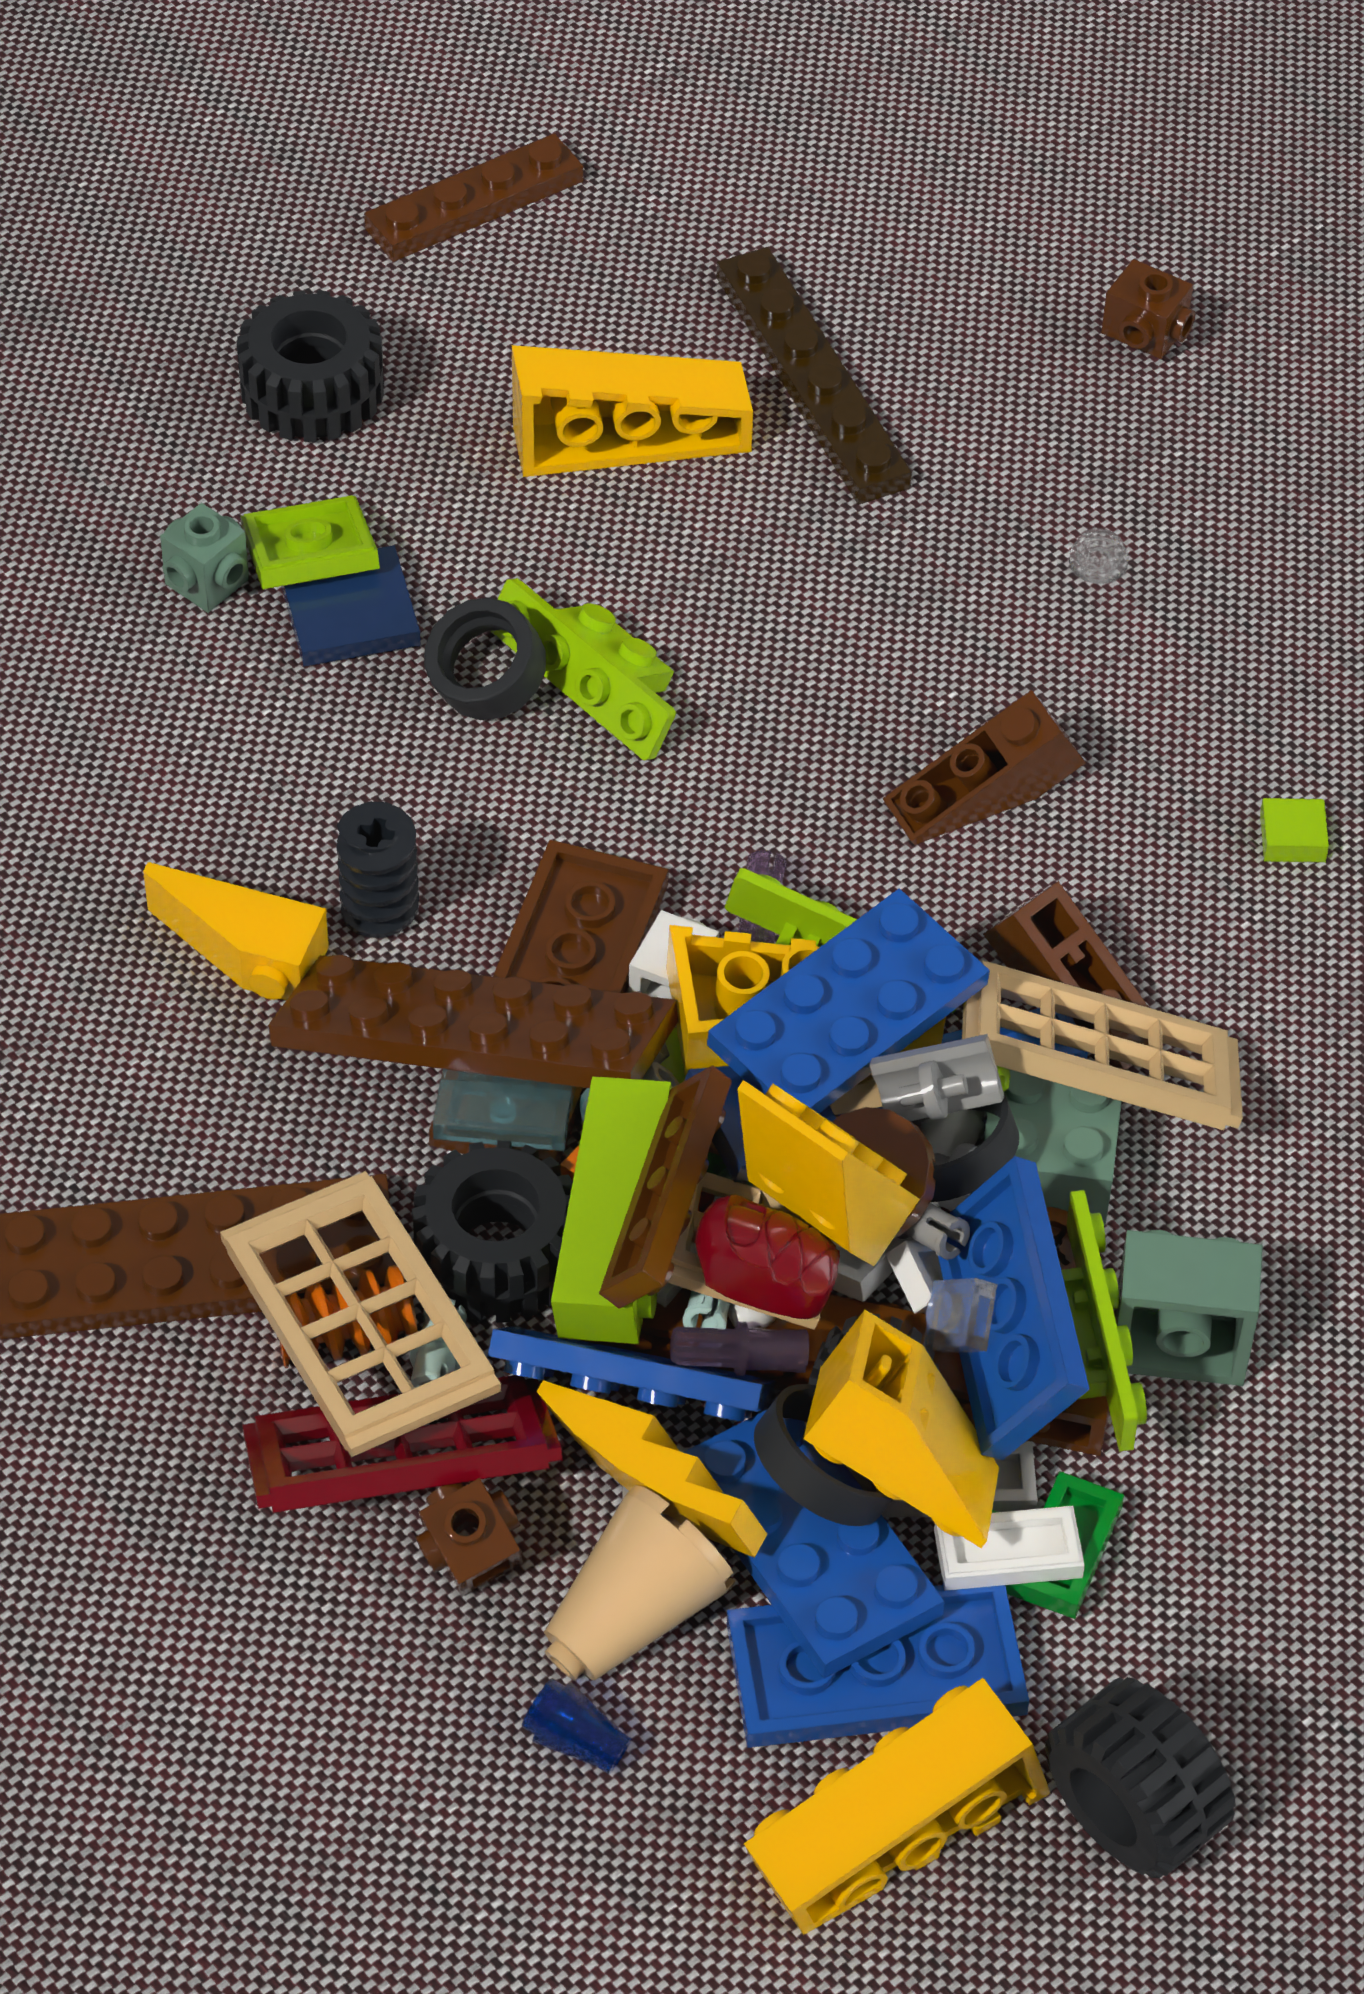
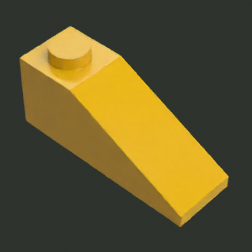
(246, 933)

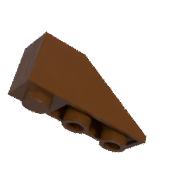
(988, 772)

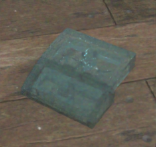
(503, 1109)

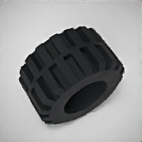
(310, 365)
(487, 1188)
(1140, 1777)

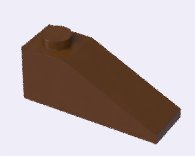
(1058, 943)

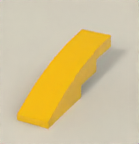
(641, 1453)

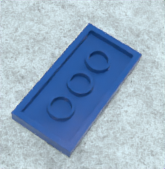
(849, 1003)
(1033, 1347)
(607, 1367)
(830, 1582)
(891, 1688)

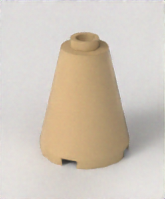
(634, 1587)

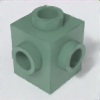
(204, 557)

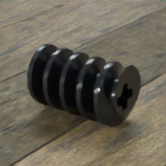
(377, 869)

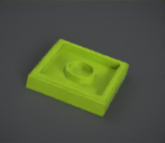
(309, 542)

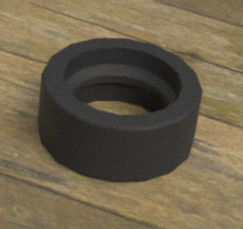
(456, 630)

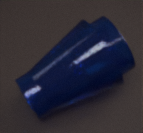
(575, 1727)

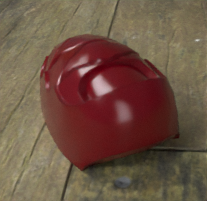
(766, 1258)

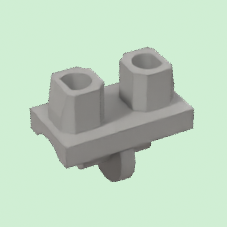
(938, 1079)

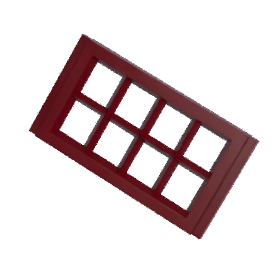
(273, 1463)

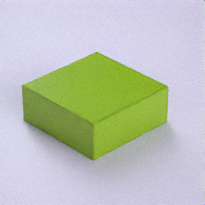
(1294, 830)

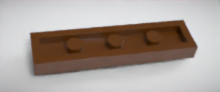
(473, 197)
(666, 1188)

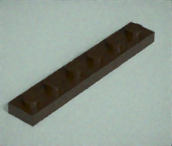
(814, 376)

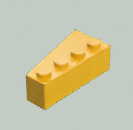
(624, 409)
(720, 975)
(897, 1806)

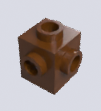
(1148, 309)
(470, 1558)

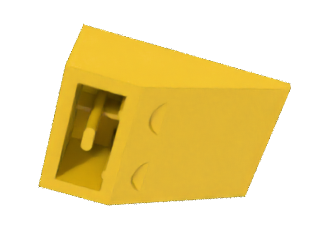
(822, 1172)
(902, 1428)

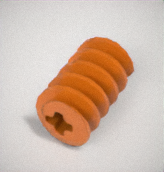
(389, 1320)

